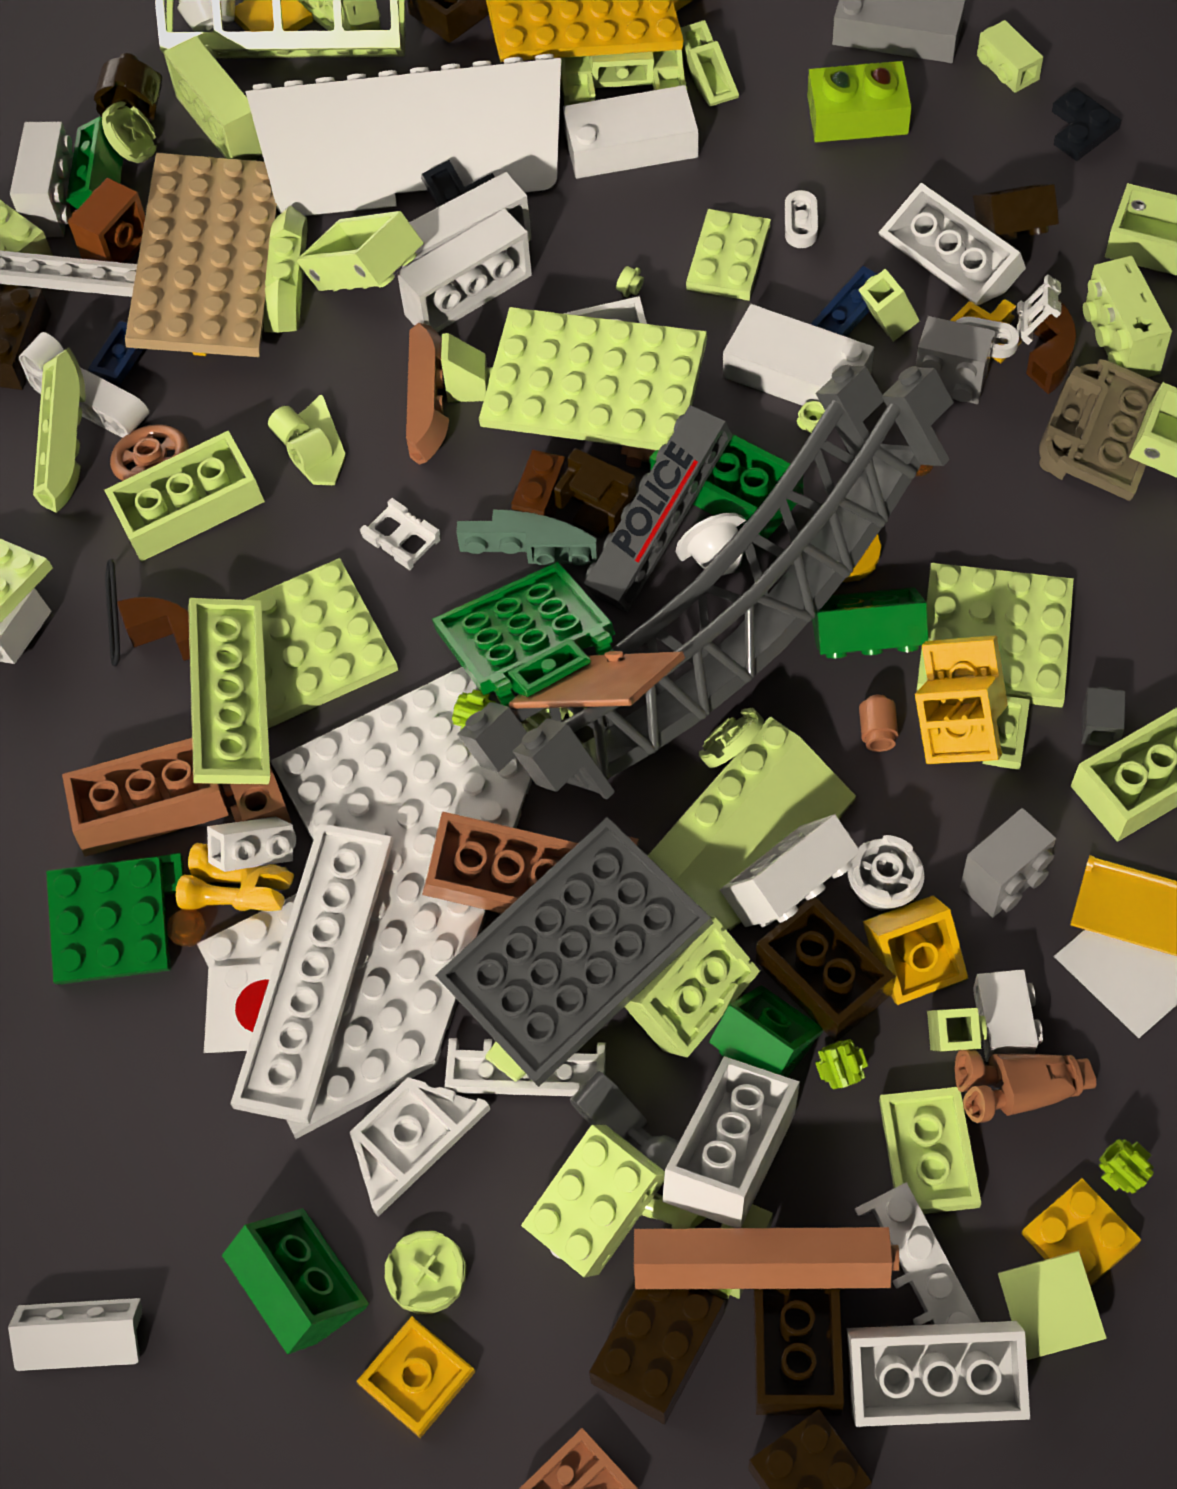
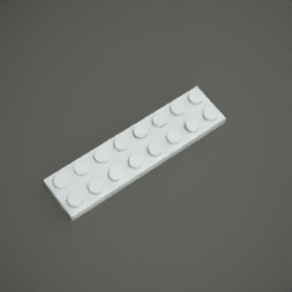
(312, 974)

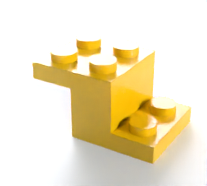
(961, 700)

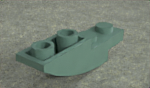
(540, 536)

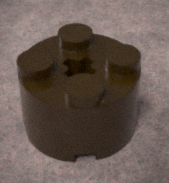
(130, 82)

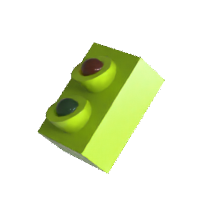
(858, 101)

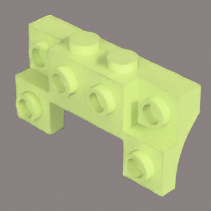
(585, 73)

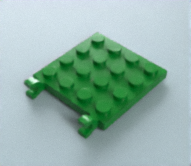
(519, 624)

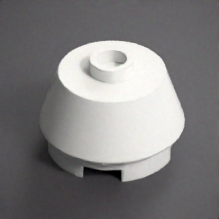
(200, 13)
(886, 873)

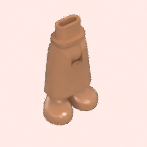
(1023, 1080)

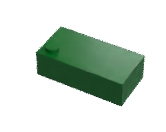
(742, 482)

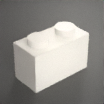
(1007, 1005)

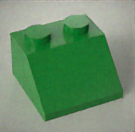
(765, 1032)

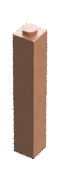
(764, 1258)

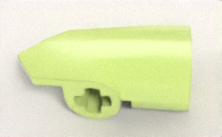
(310, 441)

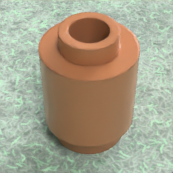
(878, 723)

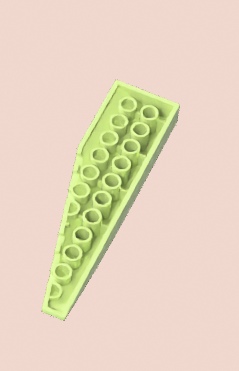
(737, 820)

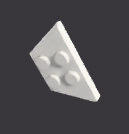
(409, 1135)

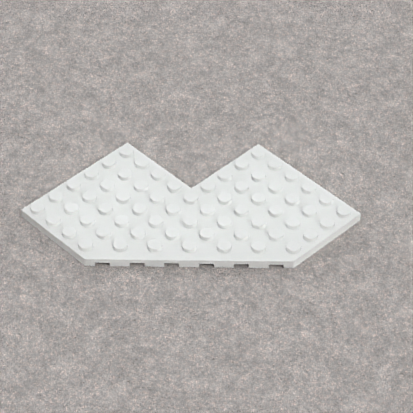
(393, 779)

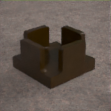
(600, 489)

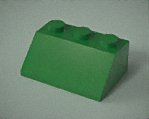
(871, 622)
(294, 1279)

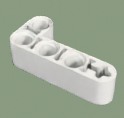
(103, 402)

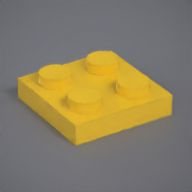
(1082, 1224)

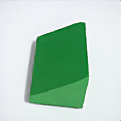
(547, 668)

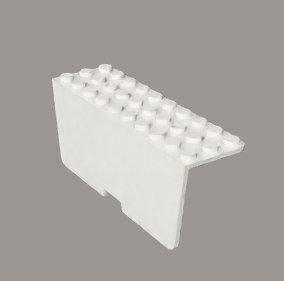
(374, 137)

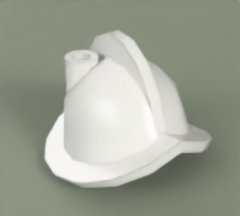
(709, 538)

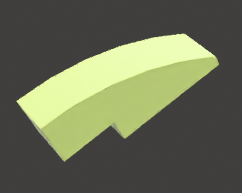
(707, 64)

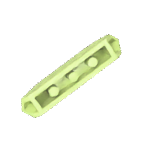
(284, 273)
(57, 431)

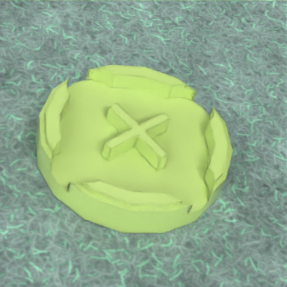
(129, 132)
(731, 738)
(425, 1272)

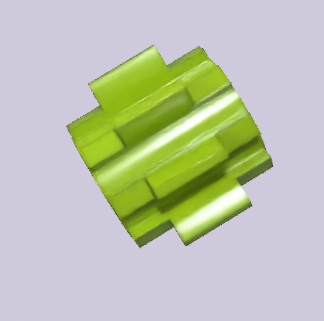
(467, 705)
(841, 1064)
(1126, 1166)

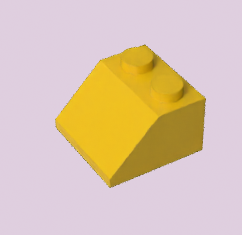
(917, 947)

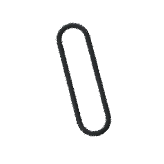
(112, 616)

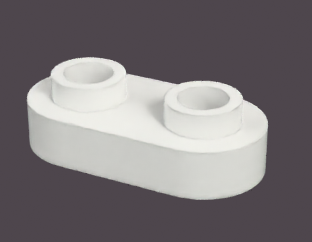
(801, 219)
(1003, 334)

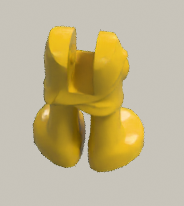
(254, 893)

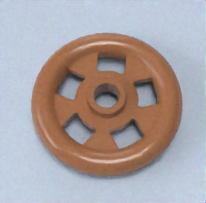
(146, 450)

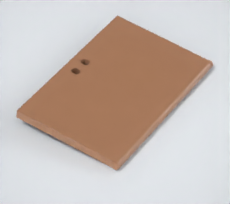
(604, 682)

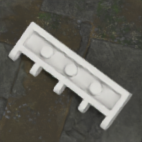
(472, 1073)
(921, 1258)

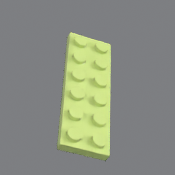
(228, 692)

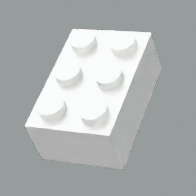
(43, 176)
(791, 872)

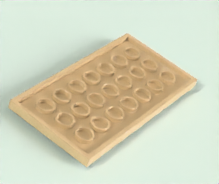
(203, 257)

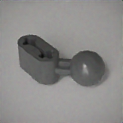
(605, 1104)

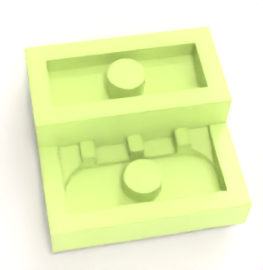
(1052, 1304)

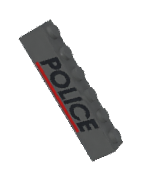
(658, 508)

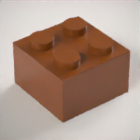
(109, 223)

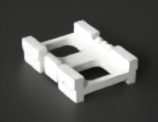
(1048, 303)
(408, 527)

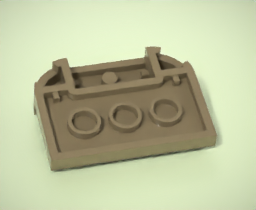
(1097, 427)

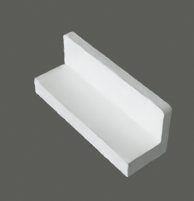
(75, 1334)

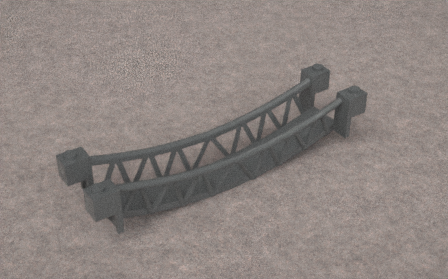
(819, 560)

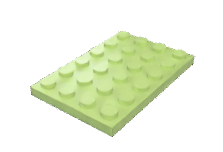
(592, 378)

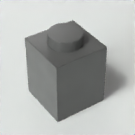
(1103, 716)

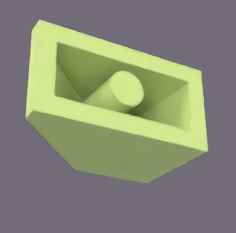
(463, 370)

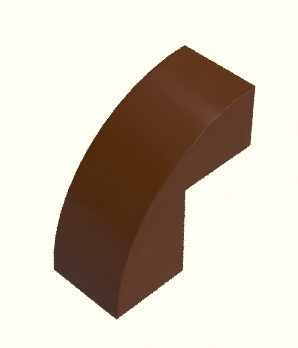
(1052, 360)
(153, 619)

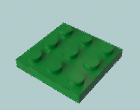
(107, 920)

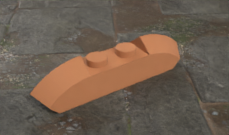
(425, 408)

